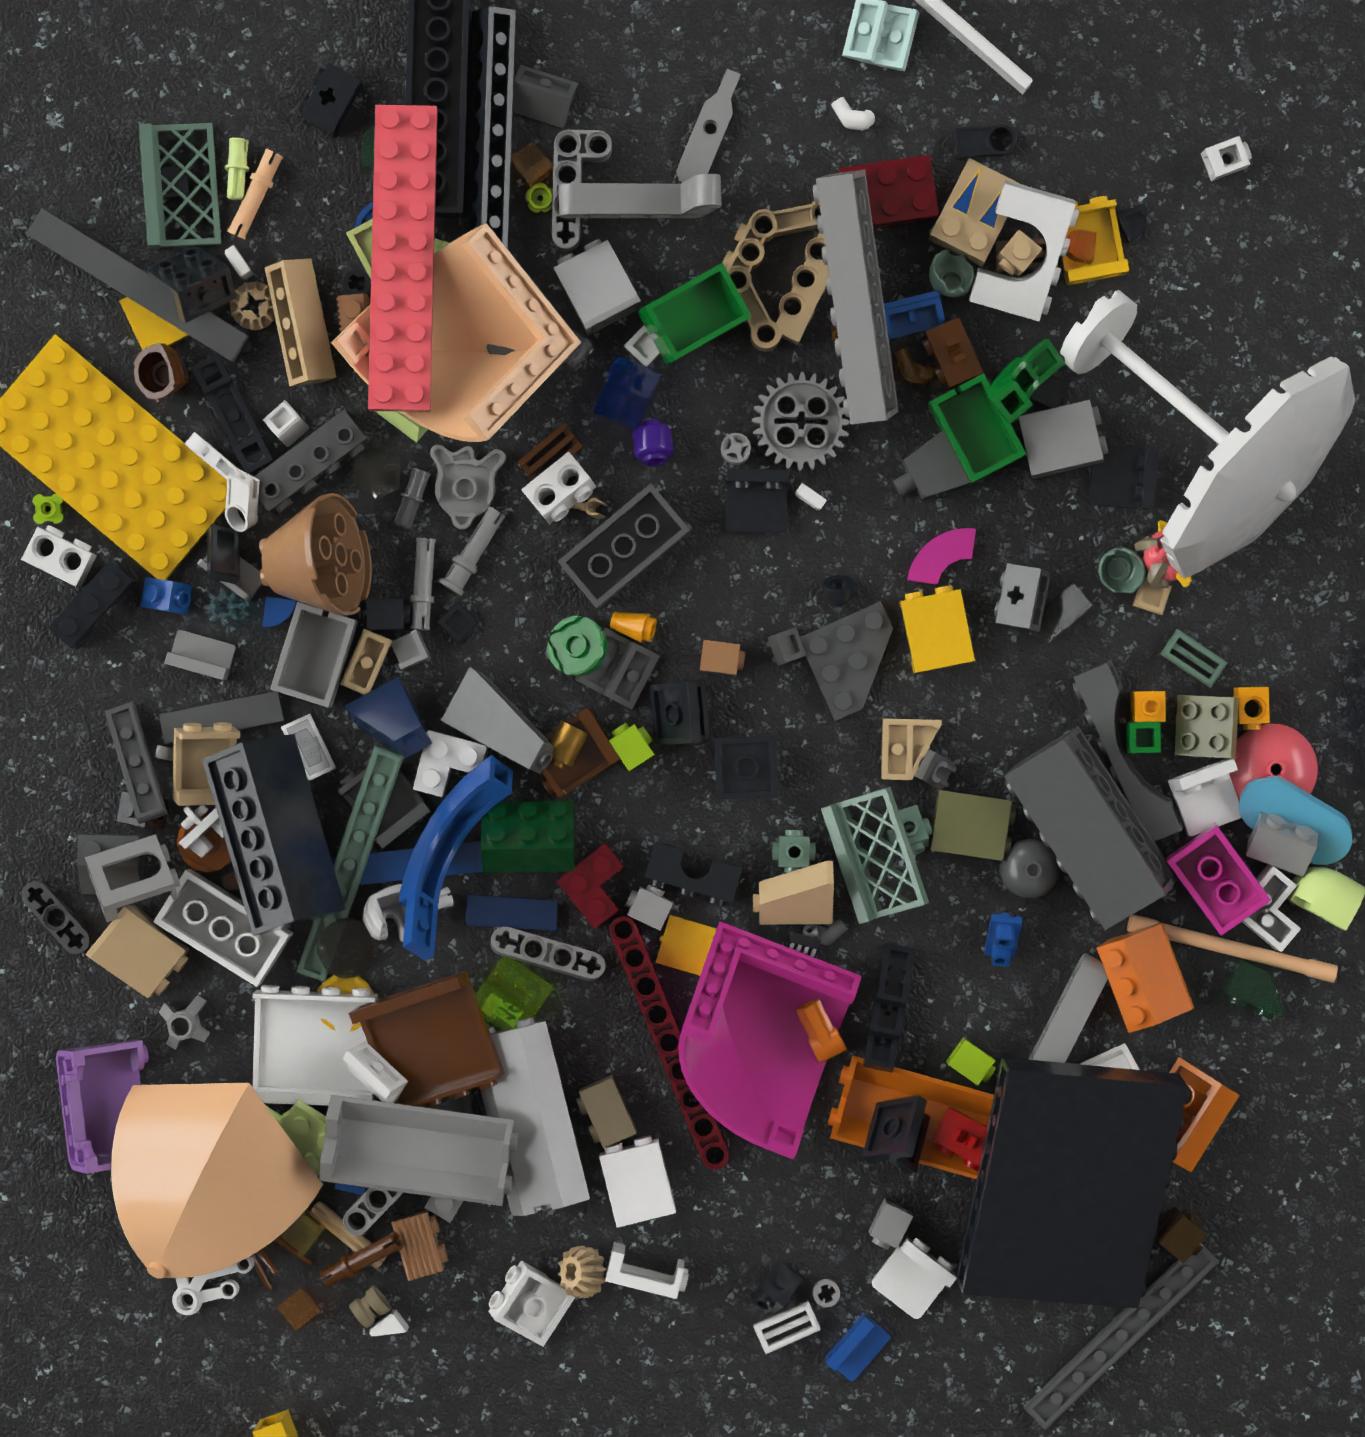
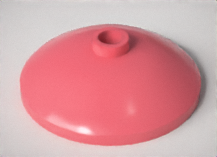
(1274, 744)

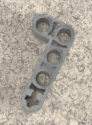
(573, 162)

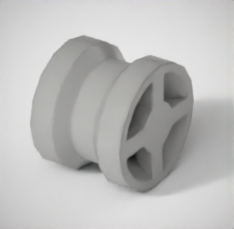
(736, 444)

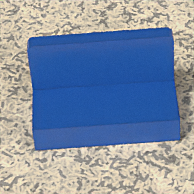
(857, 1347)

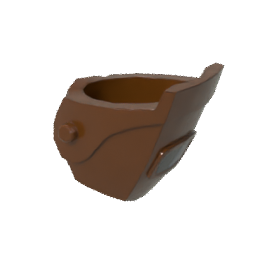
(159, 371)

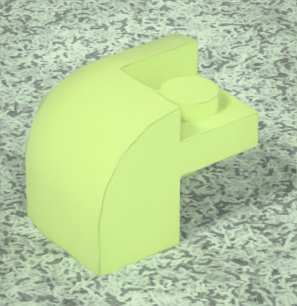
(1328, 895)

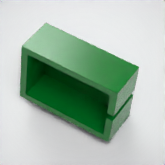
(694, 313)
(976, 429)

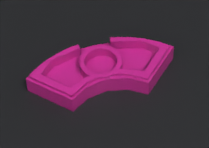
(940, 553)

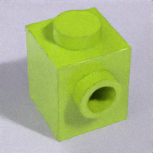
(631, 745)
(971, 1062)

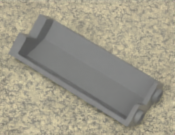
(530, 1092)
(417, 1150)

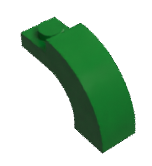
(1021, 377)

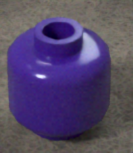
(652, 443)

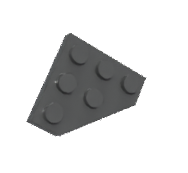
(847, 657)

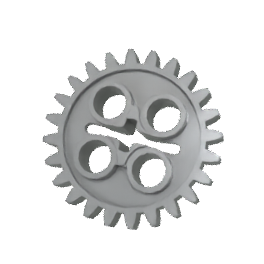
(801, 393)

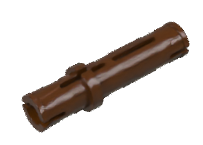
(352, 1263)

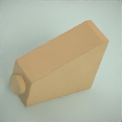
(797, 897)

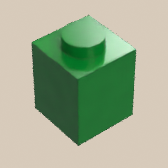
(1142, 737)

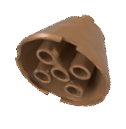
(320, 557)

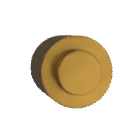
(567, 744)

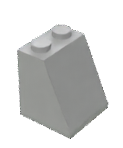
(597, 286)

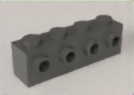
(310, 460)

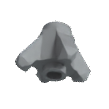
(184, 1023)

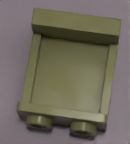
(971, 825)

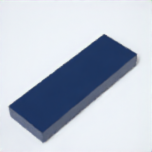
(512, 912)

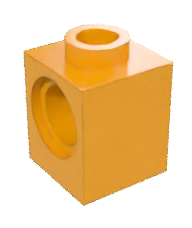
(1261, 697)
(1148, 706)

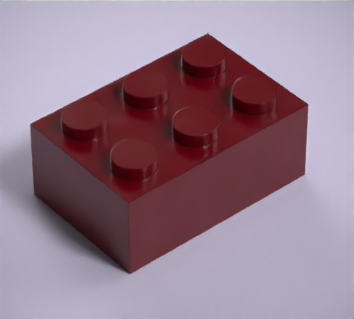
(900, 191)

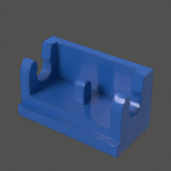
(913, 314)

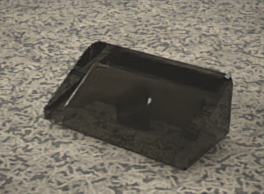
(1062, 613)

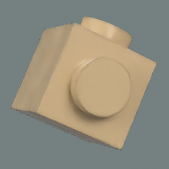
(1018, 253)

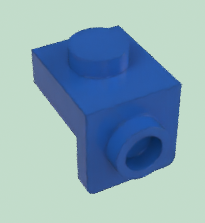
(166, 595)

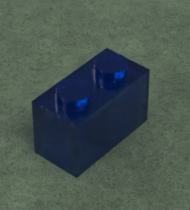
(626, 393)

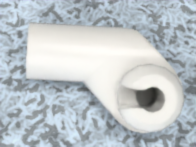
(852, 118)

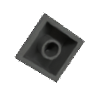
(116, 874)

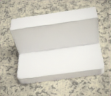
(375, 1072)

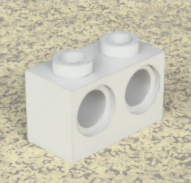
(554, 482)
(56, 562)

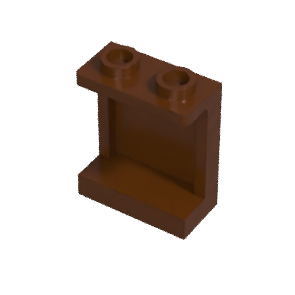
(592, 759)

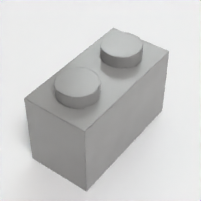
(1282, 843)

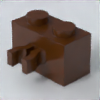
(951, 353)

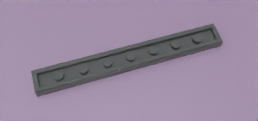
(133, 283)
(1118, 1338)

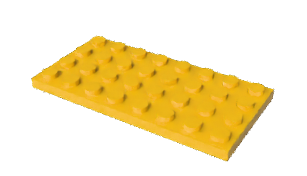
(110, 459)

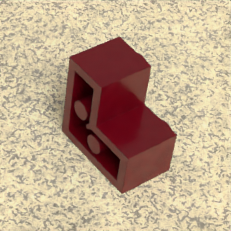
(585, 884)

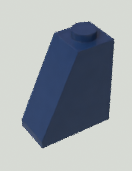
(391, 718)

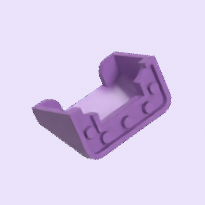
(92, 1095)

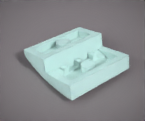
(881, 34)

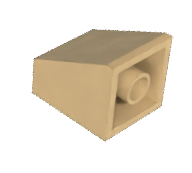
(139, 951)

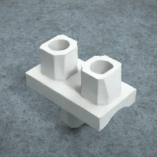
(196, 839)

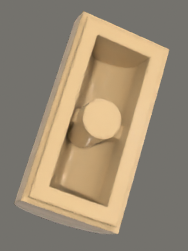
(366, 662)

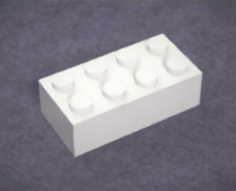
(220, 928)

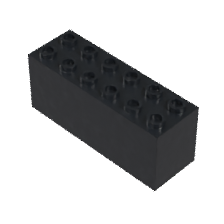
(273, 833)

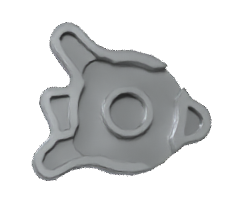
(465, 484)

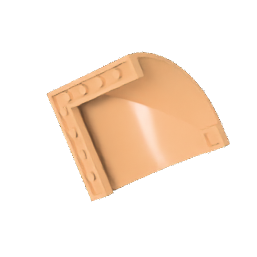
(478, 301)
(204, 1176)

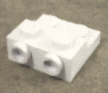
(530, 1303)

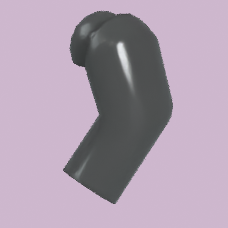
(826, 934)

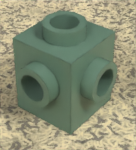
(915, 828)
(785, 842)

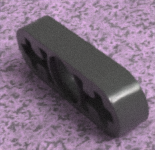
(47, 895)

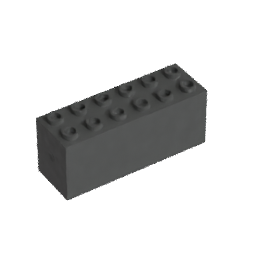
(1091, 828)

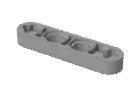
(549, 948)

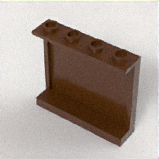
(433, 1039)

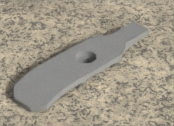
(703, 146)

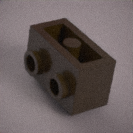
(1181, 1234)

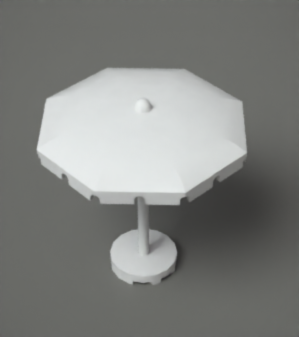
(1254, 470)

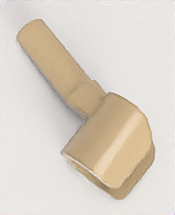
(590, 507)

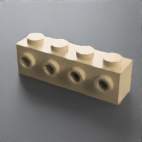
(300, 322)

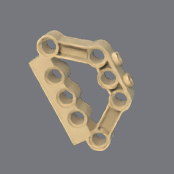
(783, 223)

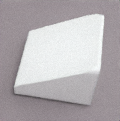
(286, 423)
(389, 1324)

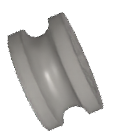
(817, 1290)

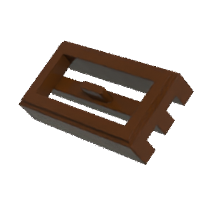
(569, 437)

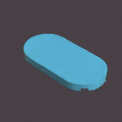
(1298, 807)

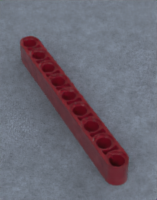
(658, 1029)

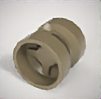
(370, 1306)

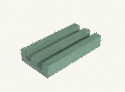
(1171, 644)

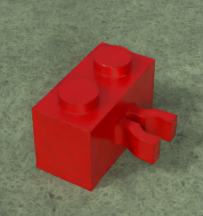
(961, 1136)

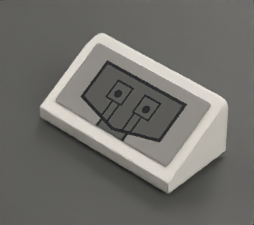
(311, 746)

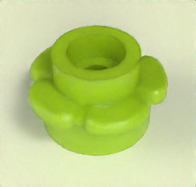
(532, 194)

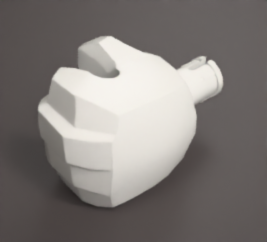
(386, 905)

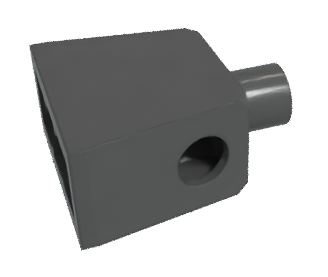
(932, 469)

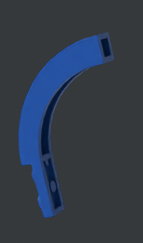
(439, 843)

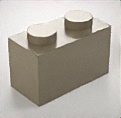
(607, 1112)

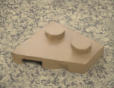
(905, 746)

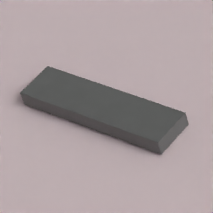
(239, 712)
(136, 762)

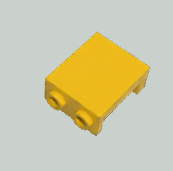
(1108, 257)
(937, 629)

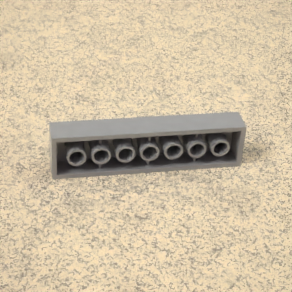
(856, 296)

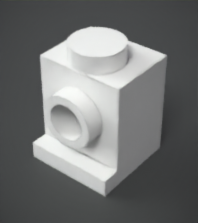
(1235, 149)

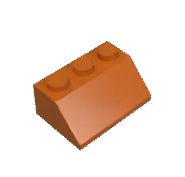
(1145, 977)
(1202, 1114)

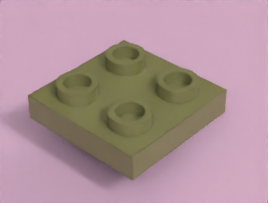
(1206, 726)

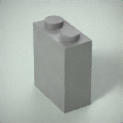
(1063, 439)

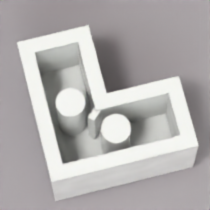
(442, 756)
(1269, 921)

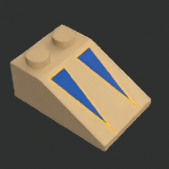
(969, 216)

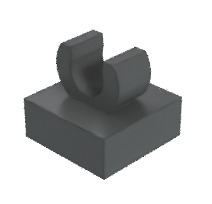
(786, 646)
(935, 769)

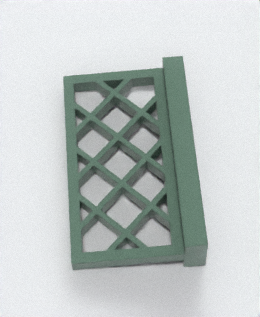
(152, 185)
(855, 860)

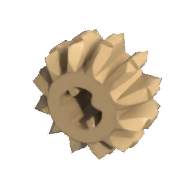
(582, 1272)

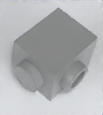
(649, 906)

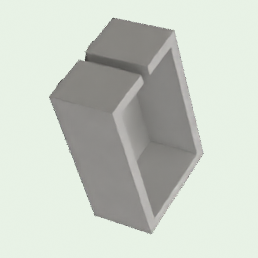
(314, 655)

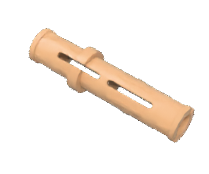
(255, 193)

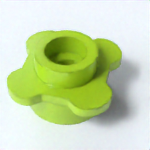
(54, 515)

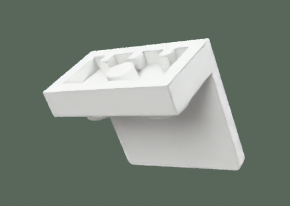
(1206, 796)

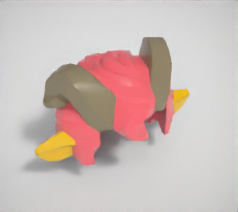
(1156, 561)

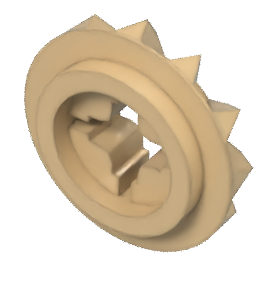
(247, 318)

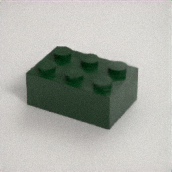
(528, 837)

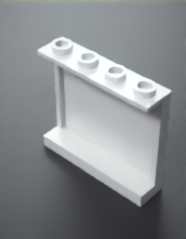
(299, 1053)

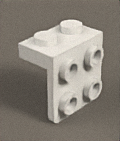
(913, 1277)

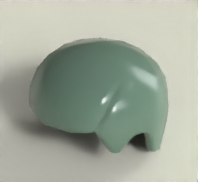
(951, 274)
(1122, 570)

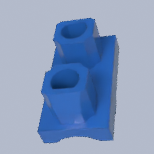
(1002, 938)

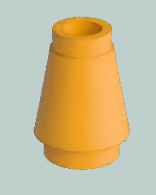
(634, 625)

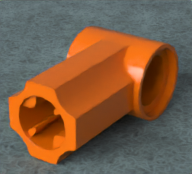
(823, 1037)

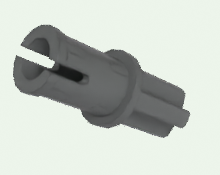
(412, 498)

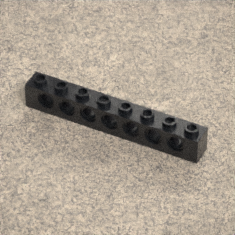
(490, 120)

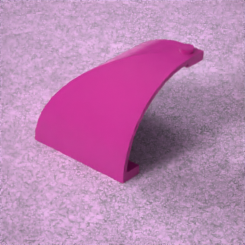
(745, 1041)

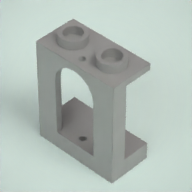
(162, 882)

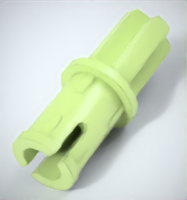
(237, 167)

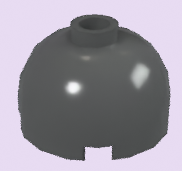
(1029, 869)

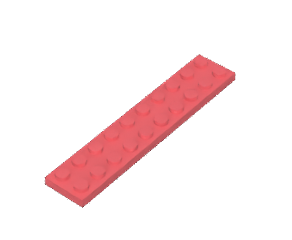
(402, 258)

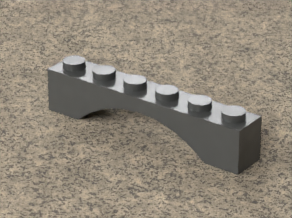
(1102, 695)

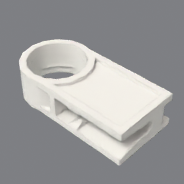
(210, 455)
(241, 494)

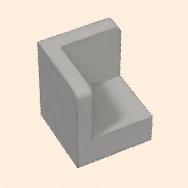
(410, 650)

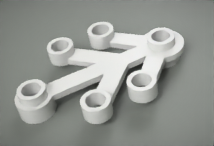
(200, 1296)

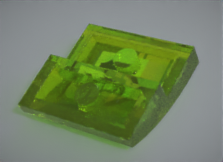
(511, 994)

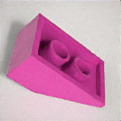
(1218, 879)

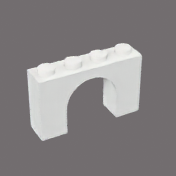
(1028, 293)

